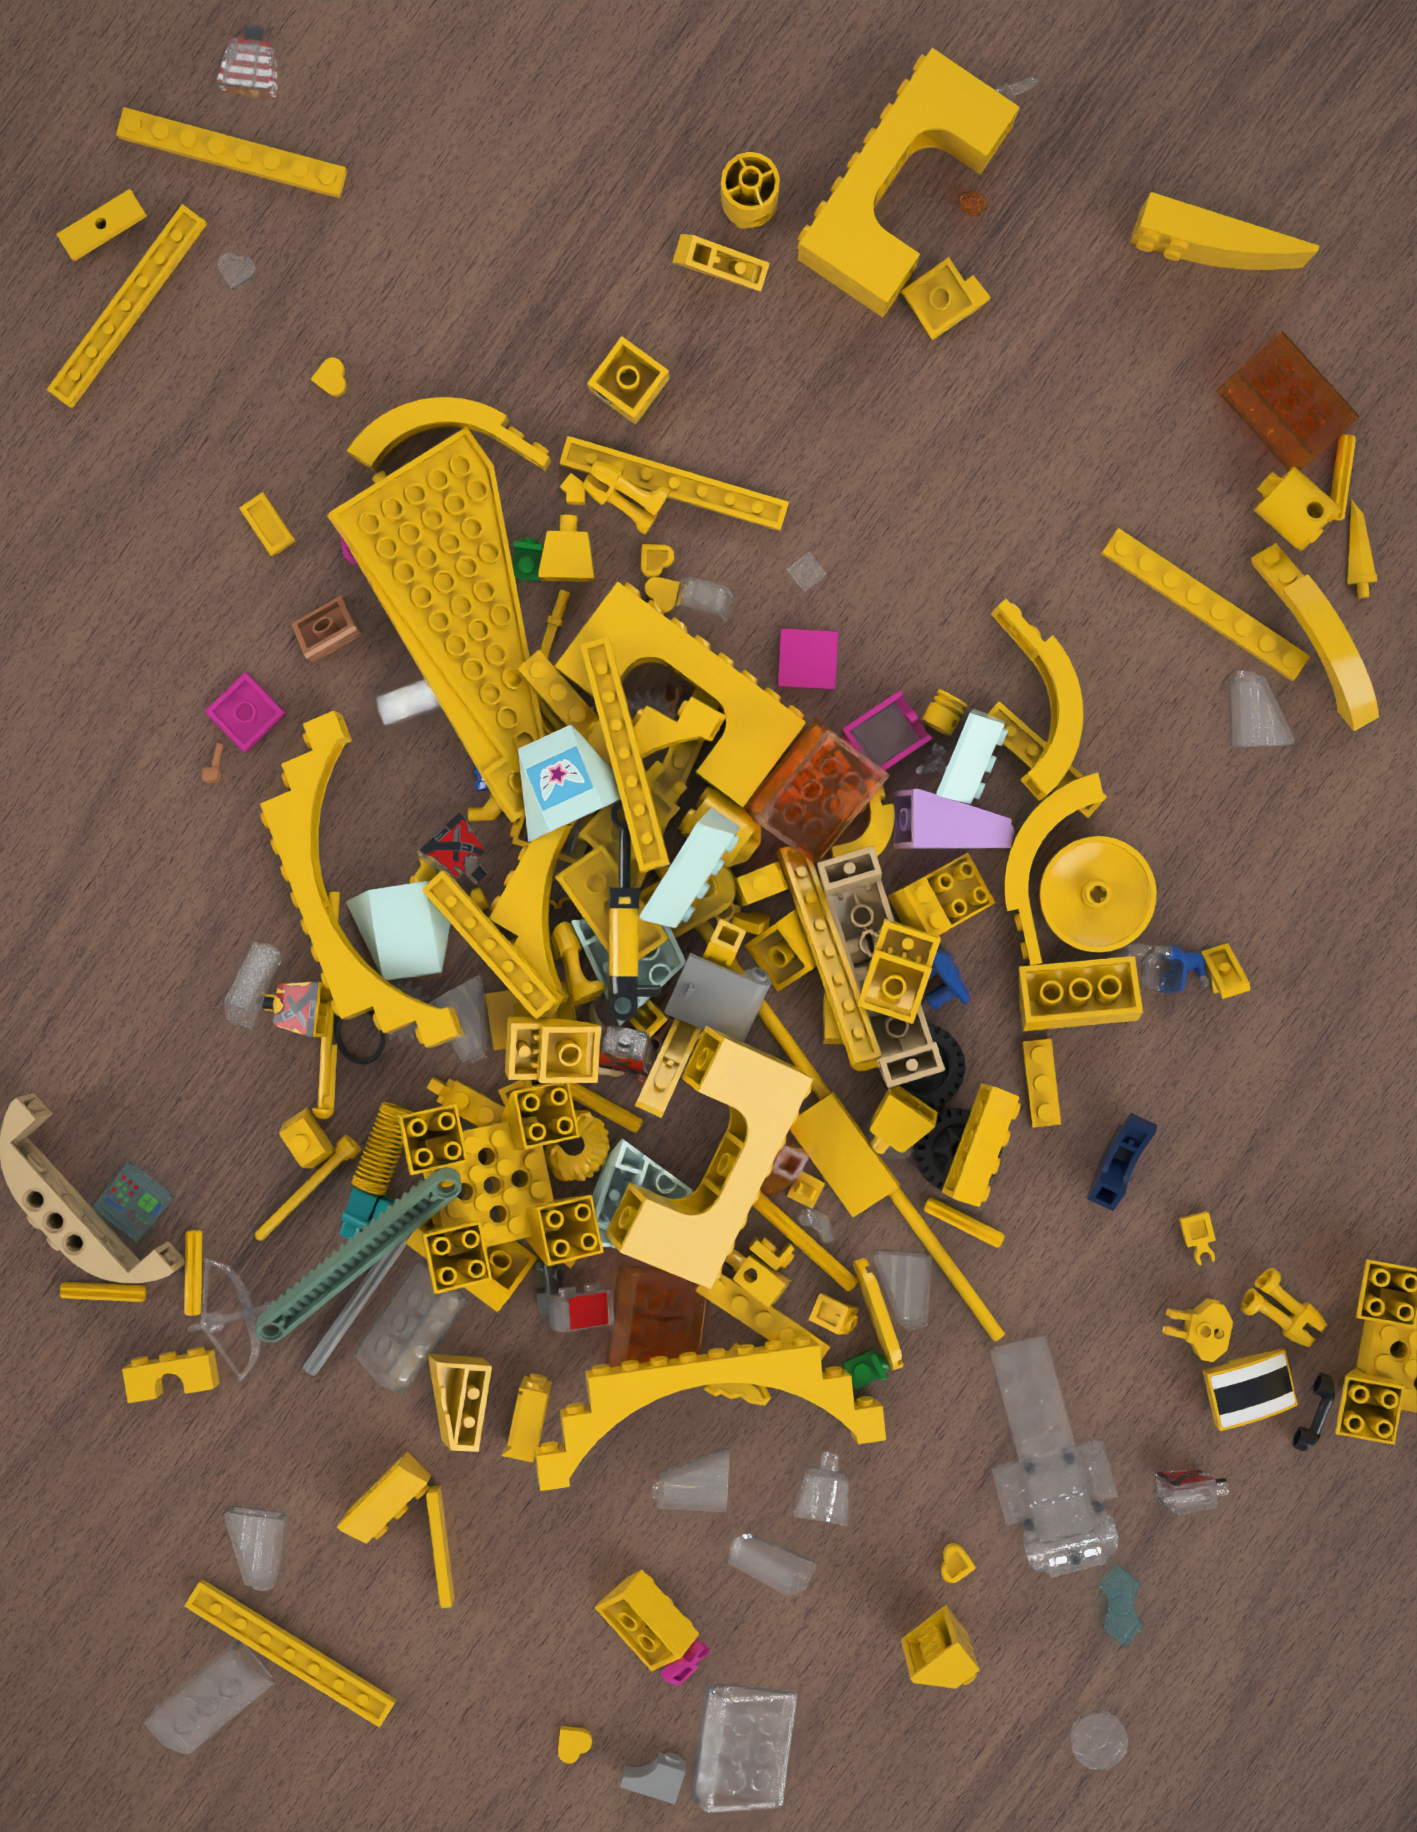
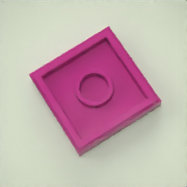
(808, 659)
(245, 712)

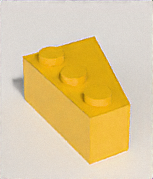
(460, 1398)

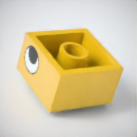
(628, 380)

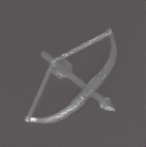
(216, 1320)

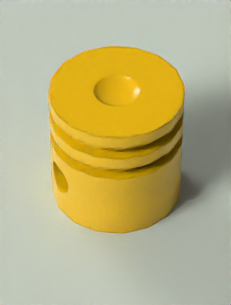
(944, 713)

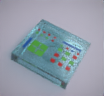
(133, 1202)

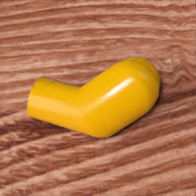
(487, 813)

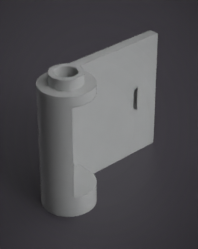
(719, 997)

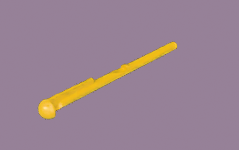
(328, 1052)

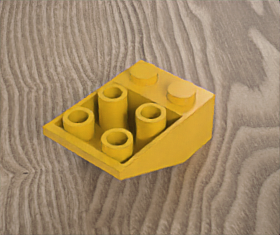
(943, 897)

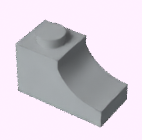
(657, 1779)

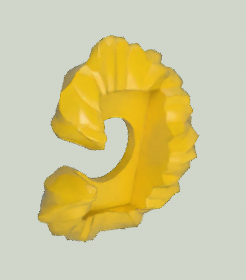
(589, 1161)

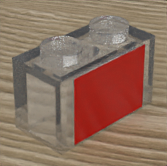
(581, 1309)

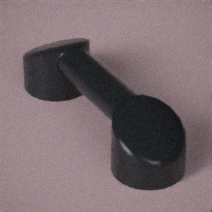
(1304, 1437)

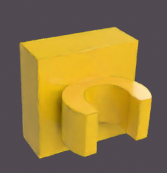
(806, 1189)

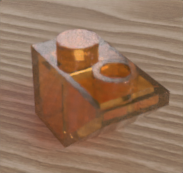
(785, 1169)

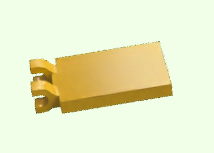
(603, 830)

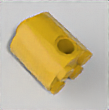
(750, 190)
(1295, 507)
(748, 833)

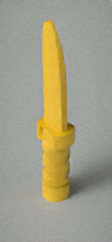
(554, 621)

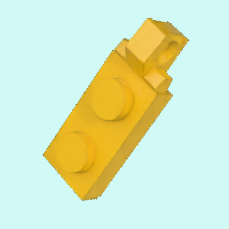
(470, 1103)

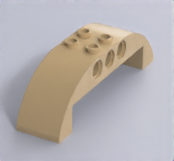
(858, 909)
(63, 1212)

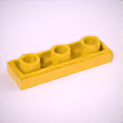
(86, 233)

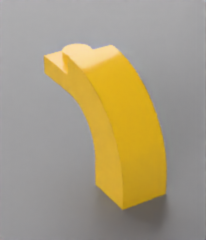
(878, 829)

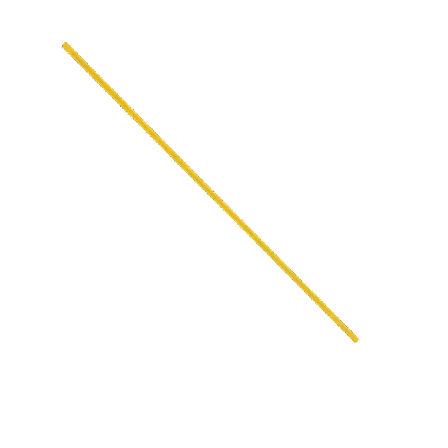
(821, 1090)

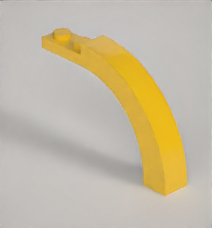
(440, 412)
(1327, 633)
(1063, 694)
(1039, 823)
(682, 1035)

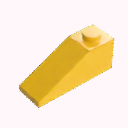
(720, 262)

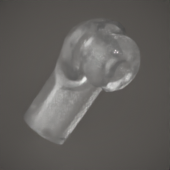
(819, 1221)

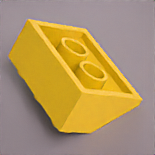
(386, 1500)
(647, 1621)

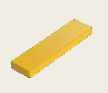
(440, 1546)

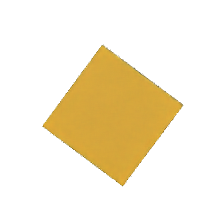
(940, 298)

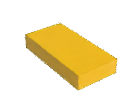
(267, 524)

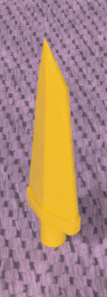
(1360, 559)

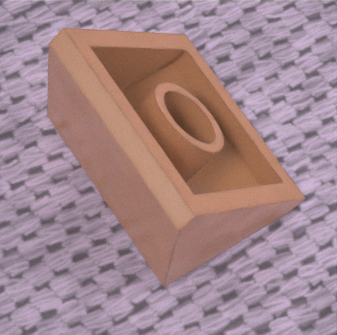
(326, 629)

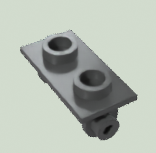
(552, 1279)

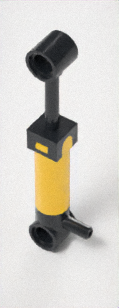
(625, 932)

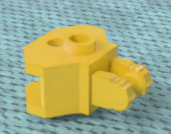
(1201, 1326)

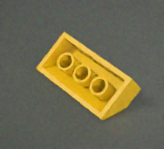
(1079, 993)
(980, 1145)
(507, 1263)
(940, 1652)

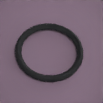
(376, 1055)

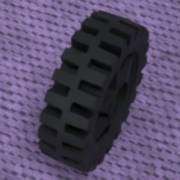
(942, 1086)
(934, 1150)

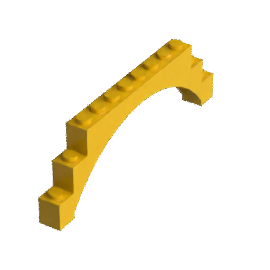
(295, 834)
(525, 900)
(628, 1387)

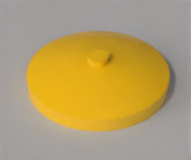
(1097, 894)

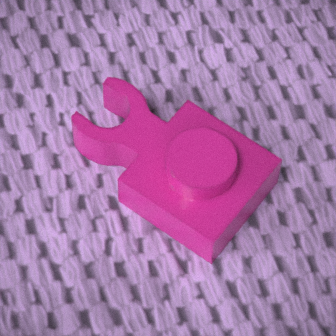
(682, 1668)

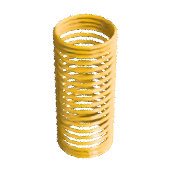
(381, 1138)

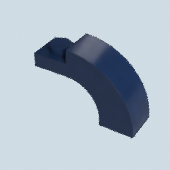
(1119, 1161)

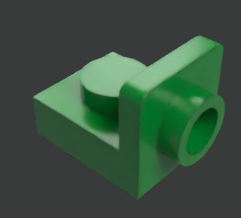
(527, 559)
(866, 1368)

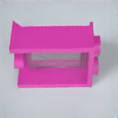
(887, 732)

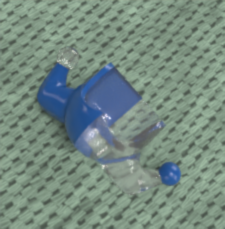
(1167, 966)

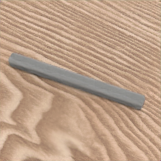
(352, 1309)

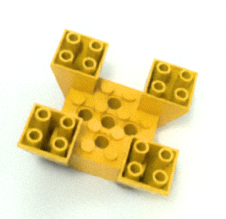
(463, 1228)
(1382, 1379)

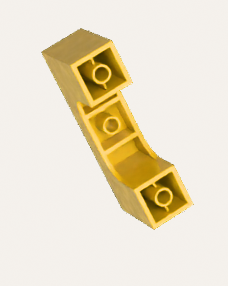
(934, 109)
(756, 722)
(700, 1230)

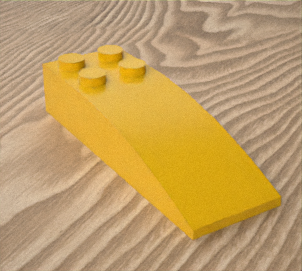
(1213, 238)

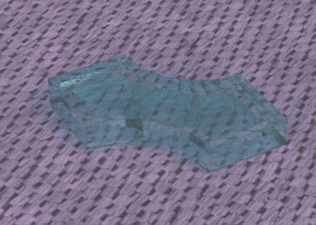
(1121, 1617)

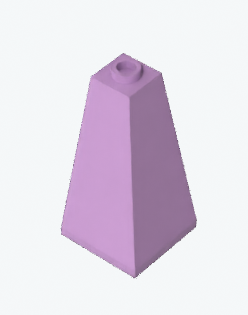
(942, 823)

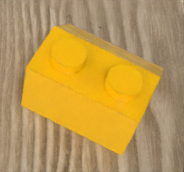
(783, 951)

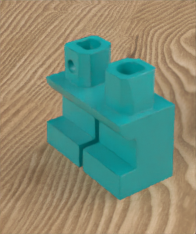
(360, 1209)

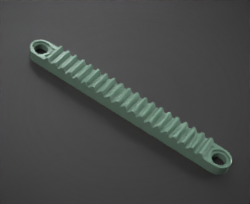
(358, 1254)

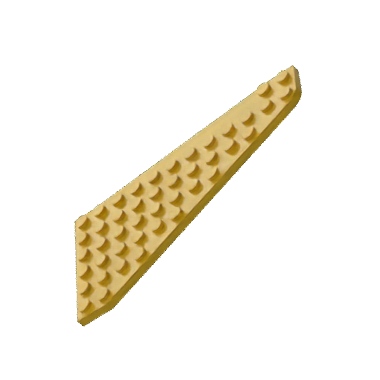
(447, 581)

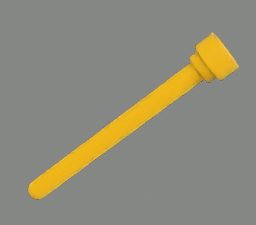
(345, 1150)

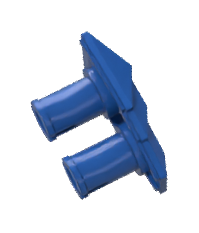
(953, 983)

